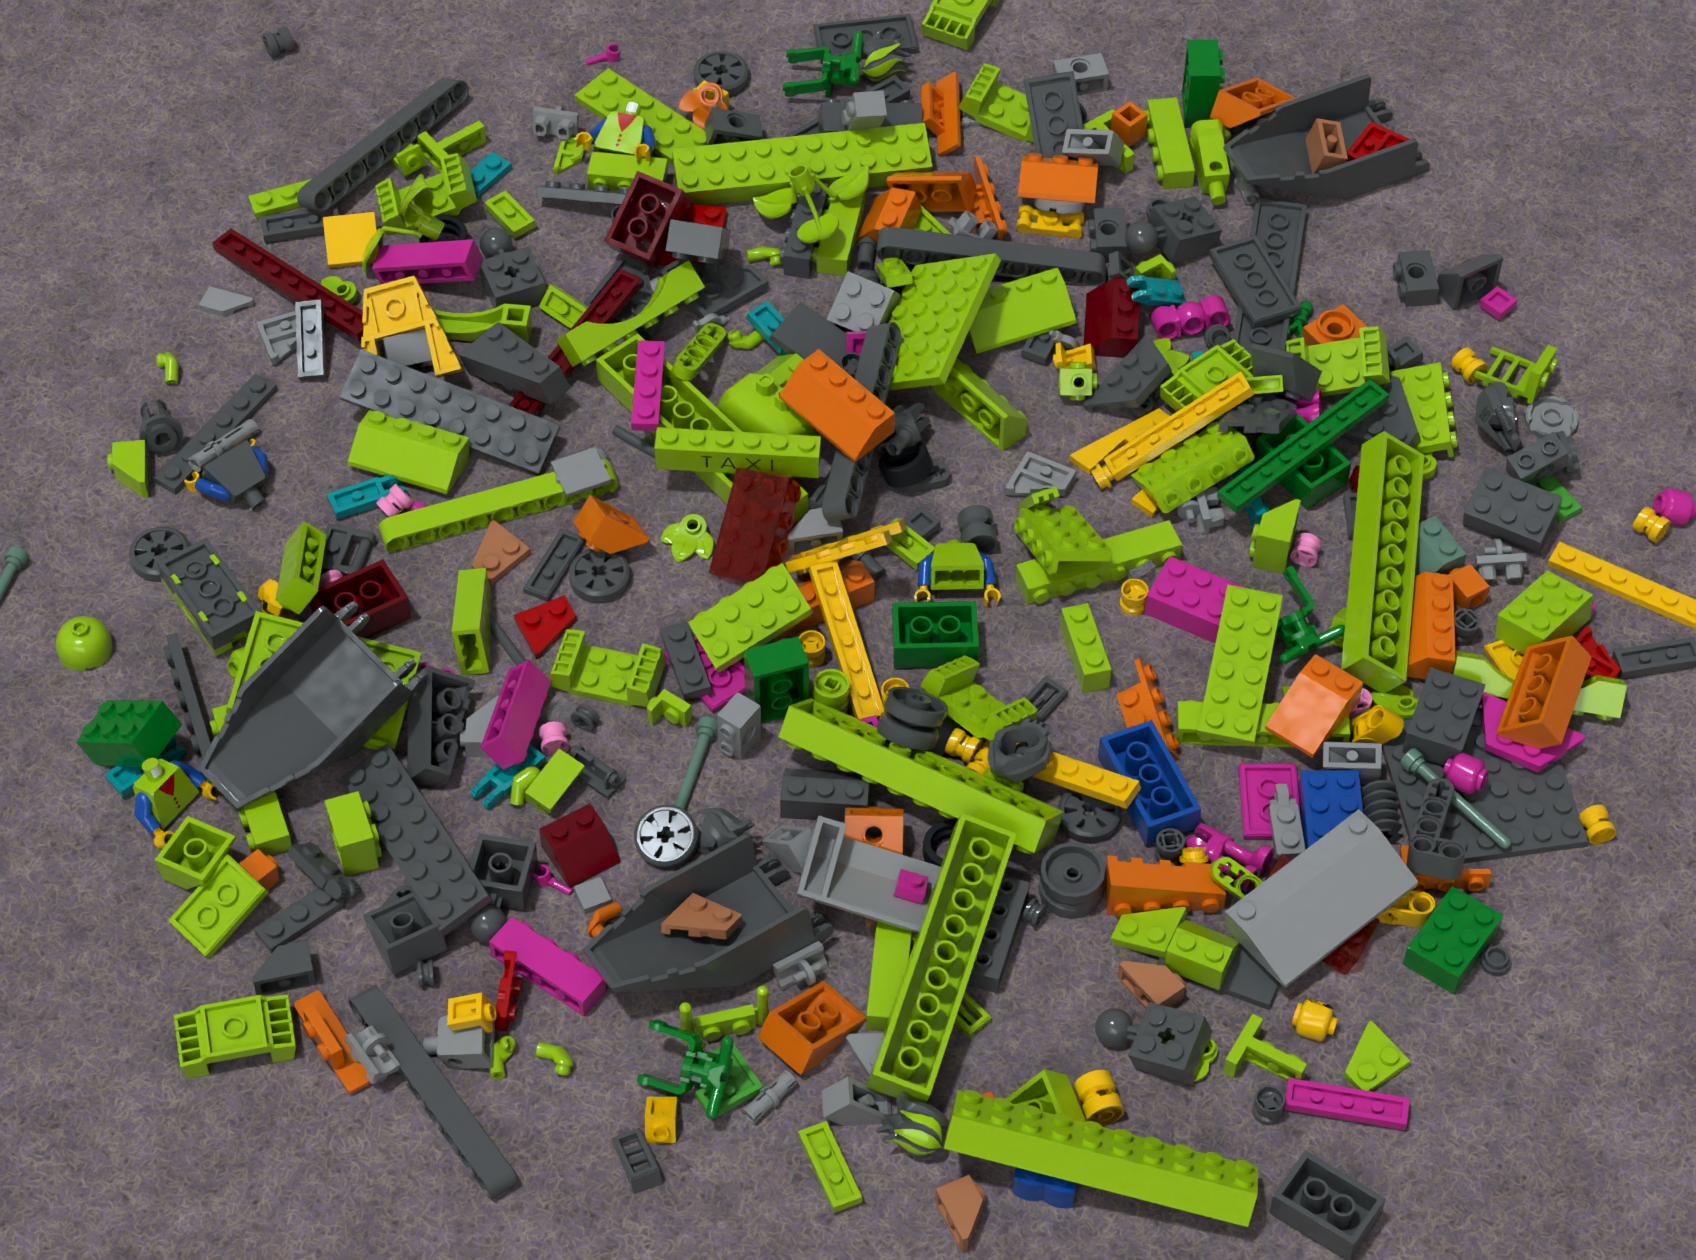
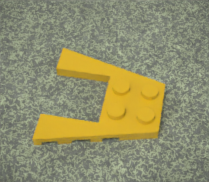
(404, 308)
(1094, 453)
(847, 546)

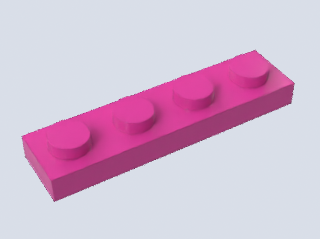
(648, 385)
(1346, 1104)

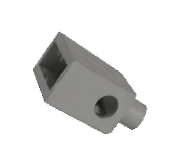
(463, 1047)

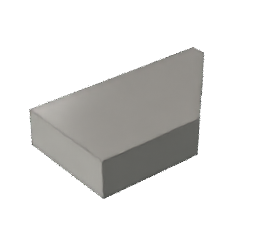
(223, 302)

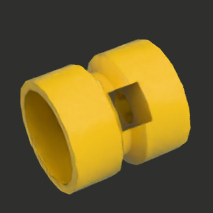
(1098, 1096)

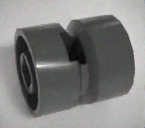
(977, 527)

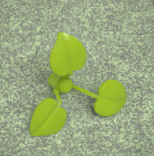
(802, 182)
(425, 223)

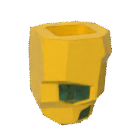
(267, 596)

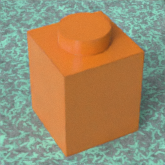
(1129, 123)
(1469, 587)
(262, 868)

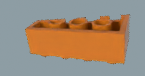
(1150, 887)

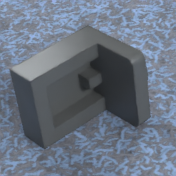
(1403, 354)

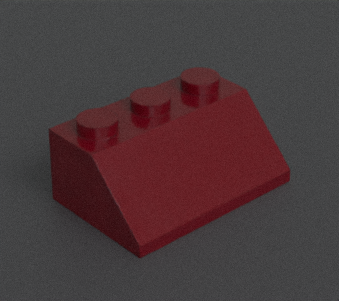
(1111, 319)

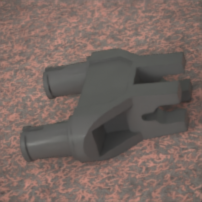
(906, 429)

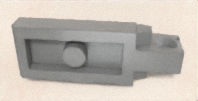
(1285, 824)

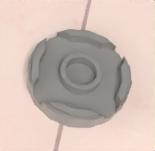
(1061, 207)
(1543, 423)

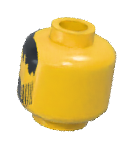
(1314, 1020)

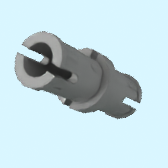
(769, 1097)

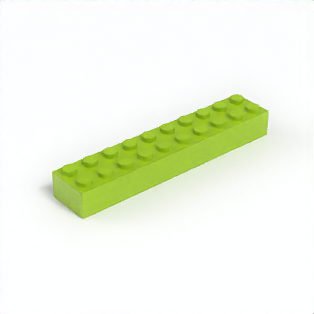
(762, 166)
(680, 408)
(1383, 563)
(918, 774)
(941, 960)
(1102, 1157)

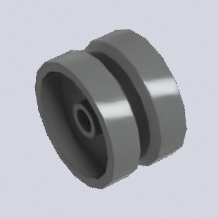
(912, 718)
(1071, 880)

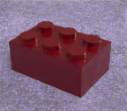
(644, 219)
(375, 593)

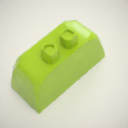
(756, 408)

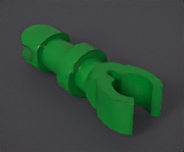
(1300, 320)

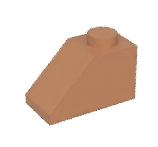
(1152, 983)
(961, 1208)

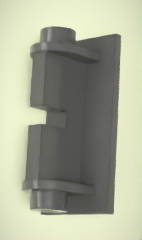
(597, 773)

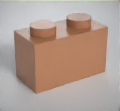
(1325, 145)

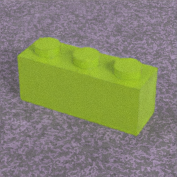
(620, 169)
(1085, 648)

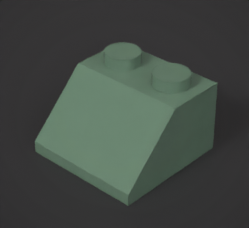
(1437, 549)

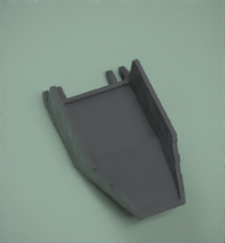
(1277, 153)
(306, 708)
(641, 958)

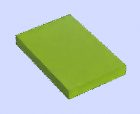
(218, 906)

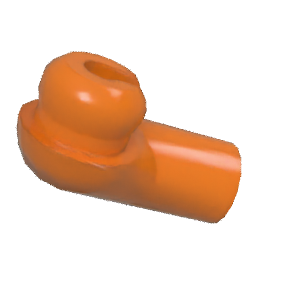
(601, 916)

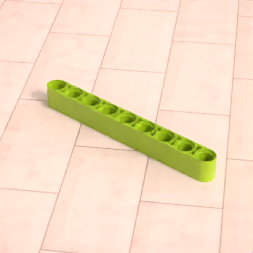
(480, 508)

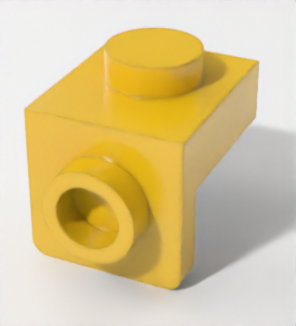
(1080, 354)

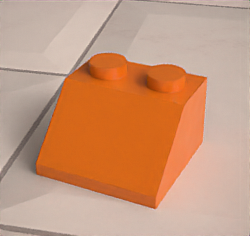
(891, 209)
(608, 527)

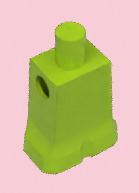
(1210, 158)

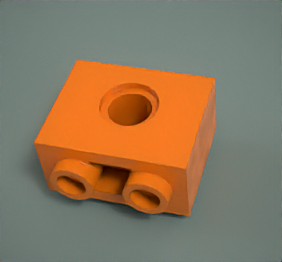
(1333, 326)
(886, 819)

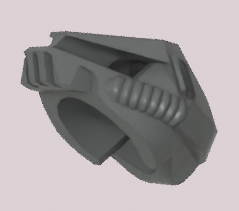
(1498, 411)
(1024, 759)

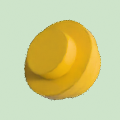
(1102, 476)
(1194, 854)

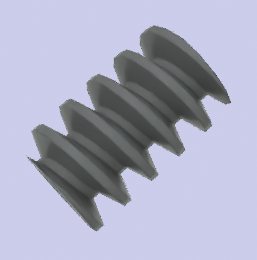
(1381, 808)

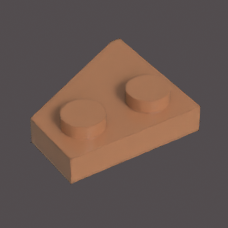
(499, 552)
(702, 918)

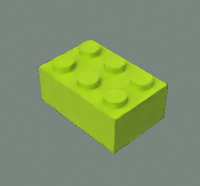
(1544, 612)

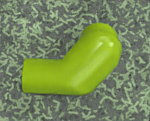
(744, 342)
(502, 1051)

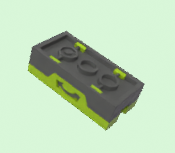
(208, 595)

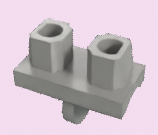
(555, 122)
(966, 226)
(1198, 508)
(1499, 558)
(800, 966)
(372, 1052)

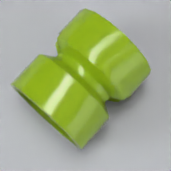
(832, 689)

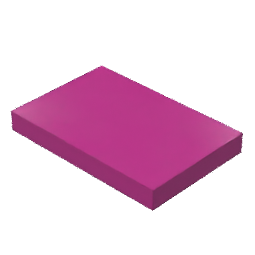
(723, 684)
(1256, 789)

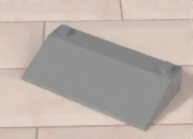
(860, 877)
(1320, 899)

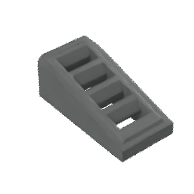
(642, 1177)

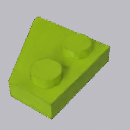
(1149, 930)
(1374, 1060)

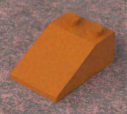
(1315, 705)
(810, 1026)

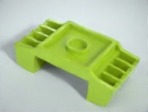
(955, 20)
(997, 105)
(444, 195)
(1347, 362)
(1205, 374)
(605, 672)
(970, 702)
(234, 1031)

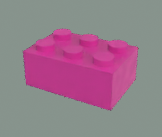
(1188, 598)

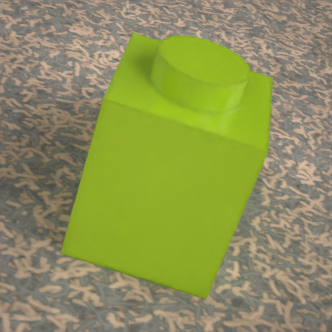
(131, 465)

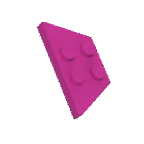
(1521, 754)

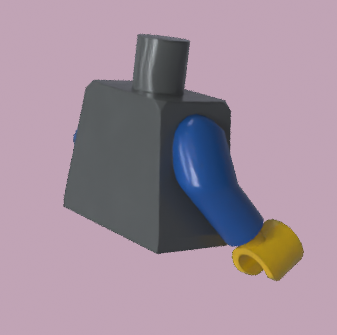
(234, 475)

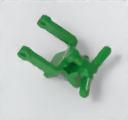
(835, 69)
(1294, 628)
(697, 1066)

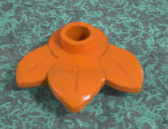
(700, 103)

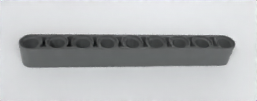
(382, 144)
(1017, 259)
(875, 373)
(436, 1093)

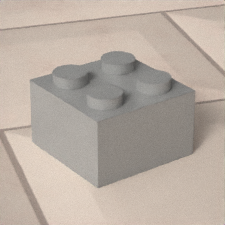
(862, 304)

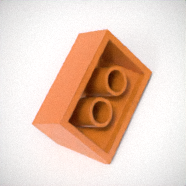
(1247, 102)
(1058, 178)
(937, 189)

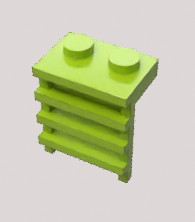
(1533, 379)

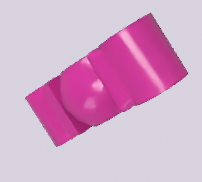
(1189, 317)

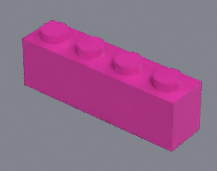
(428, 261)
(515, 715)
(549, 966)

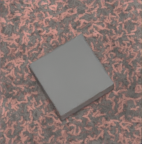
(592, 895)

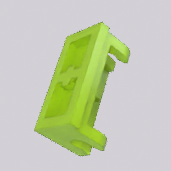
(553, 781)

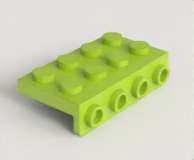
(1429, 405)
(1193, 466)
(1059, 536)
(750, 617)

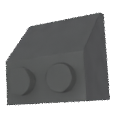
(1469, 280)
(1298, 375)
(405, 932)

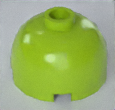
(83, 643)

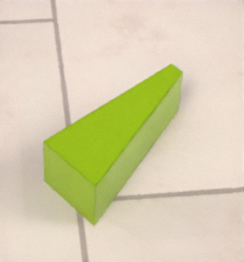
(1266, 384)

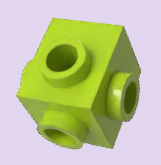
(1069, 374)

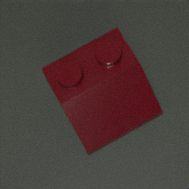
(579, 845)

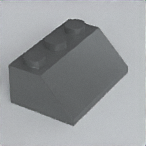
(821, 793)

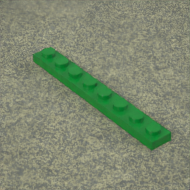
(1302, 446)

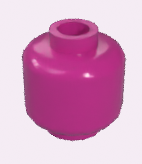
(1675, 506)
(1466, 773)

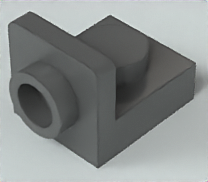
(1119, 266)

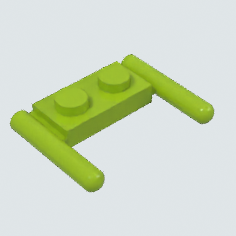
(734, 1020)

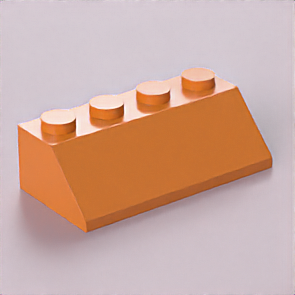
(838, 406)
(858, 585)
(1432, 625)
(1544, 693)

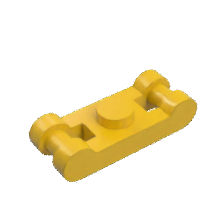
(1049, 222)

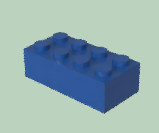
(1164, 793)
(1327, 800)

